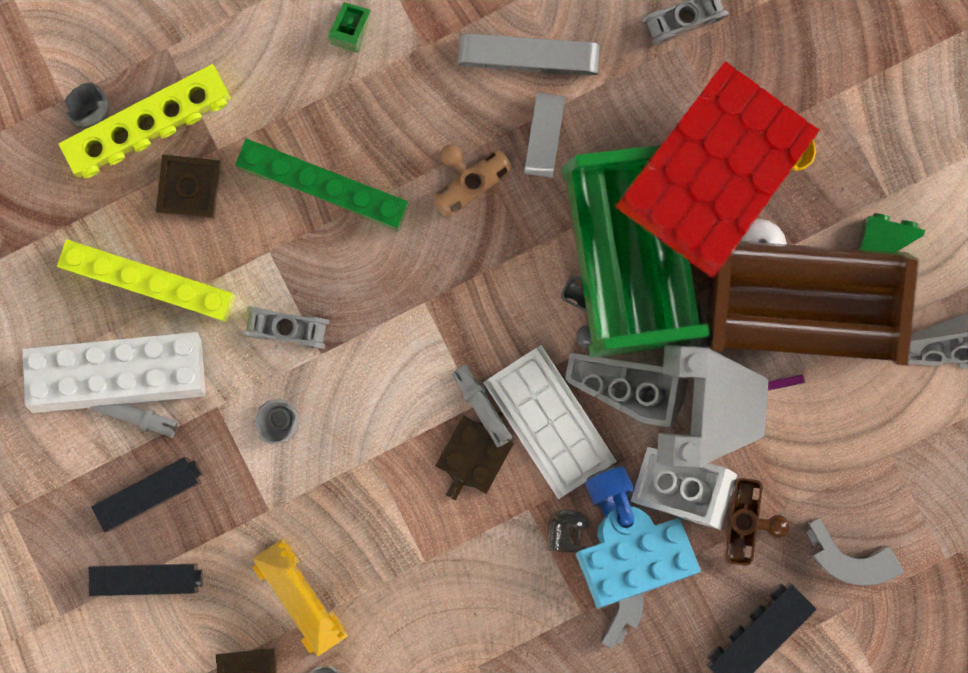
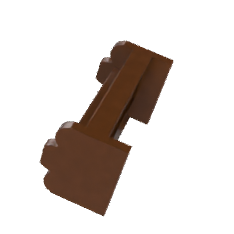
(814, 301)

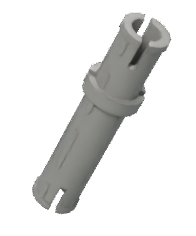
(476, 397)
(145, 419)

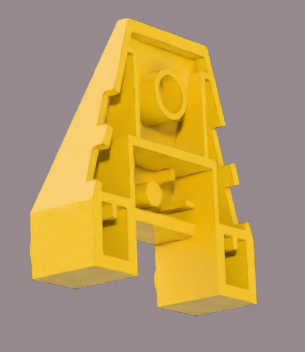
(318, 626)

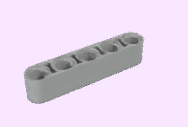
(528, 54)

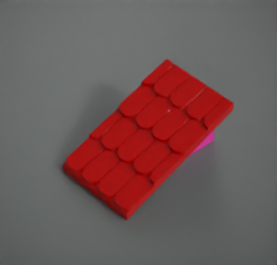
(718, 169)

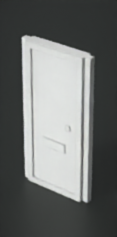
(549, 421)

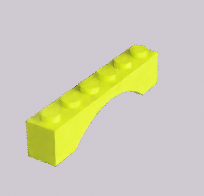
(146, 280)

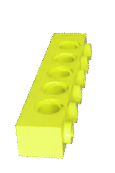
(77, 147)

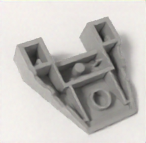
(725, 408)

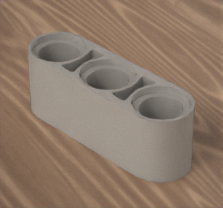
(544, 135)

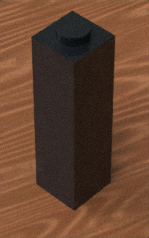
(147, 494)
(145, 579)

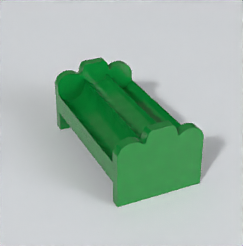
(632, 281)

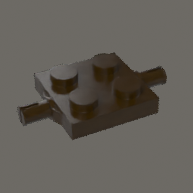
(472, 457)

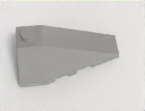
(941, 343)
(629, 387)

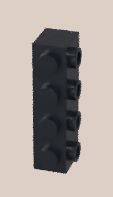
(764, 633)

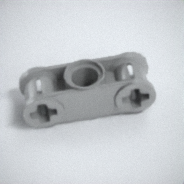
(667, 25)
(266, 323)

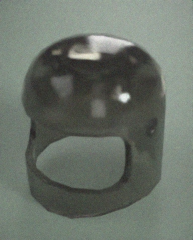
(565, 531)

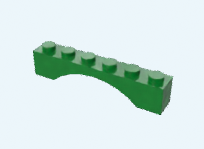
(322, 184)

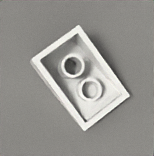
(683, 491)

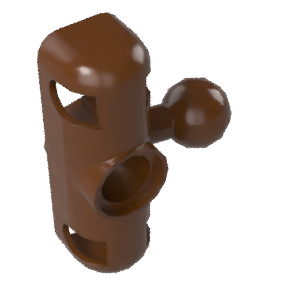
(776, 526)

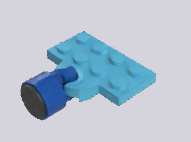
(632, 550)

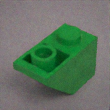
(887, 236)

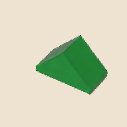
(349, 27)

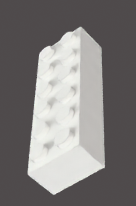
(113, 372)

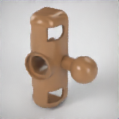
(484, 171)

